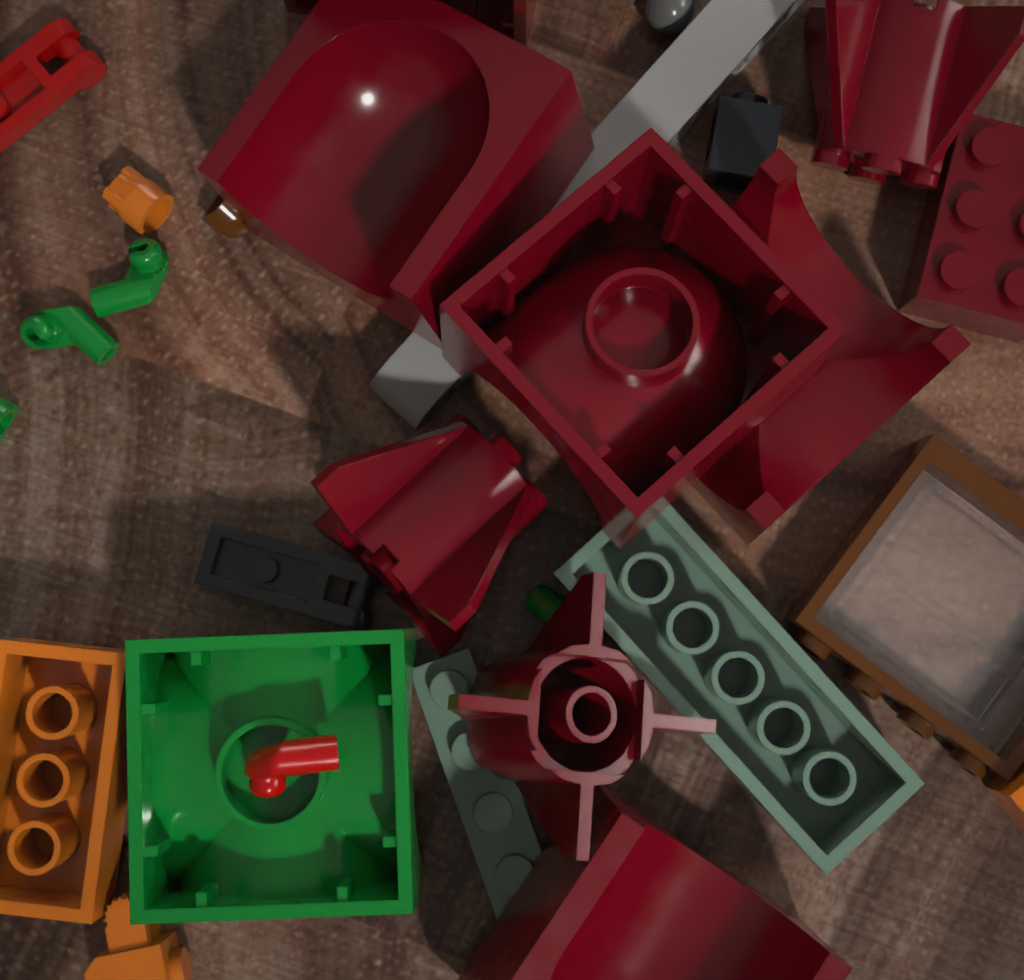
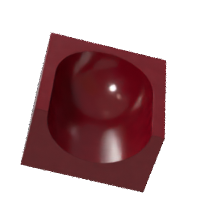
(400, 150)
(640, 331)
(645, 913)

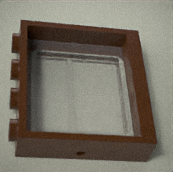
(932, 606)

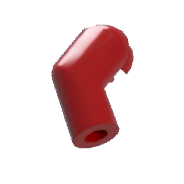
(292, 757)

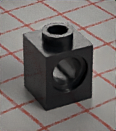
(739, 140)

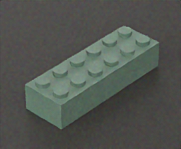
(728, 660)

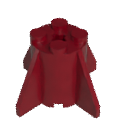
(901, 81)
(430, 520)
(565, 717)

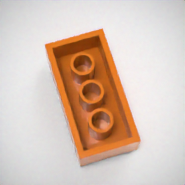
(61, 778)

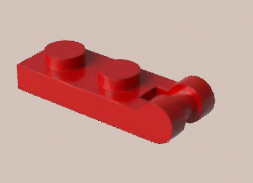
(30, 91)

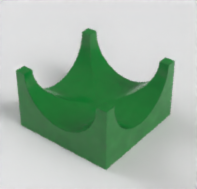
(331, 837)

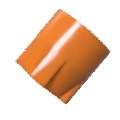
(138, 201)

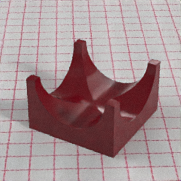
(851, 394)

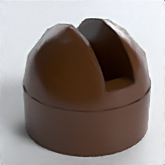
(224, 219)

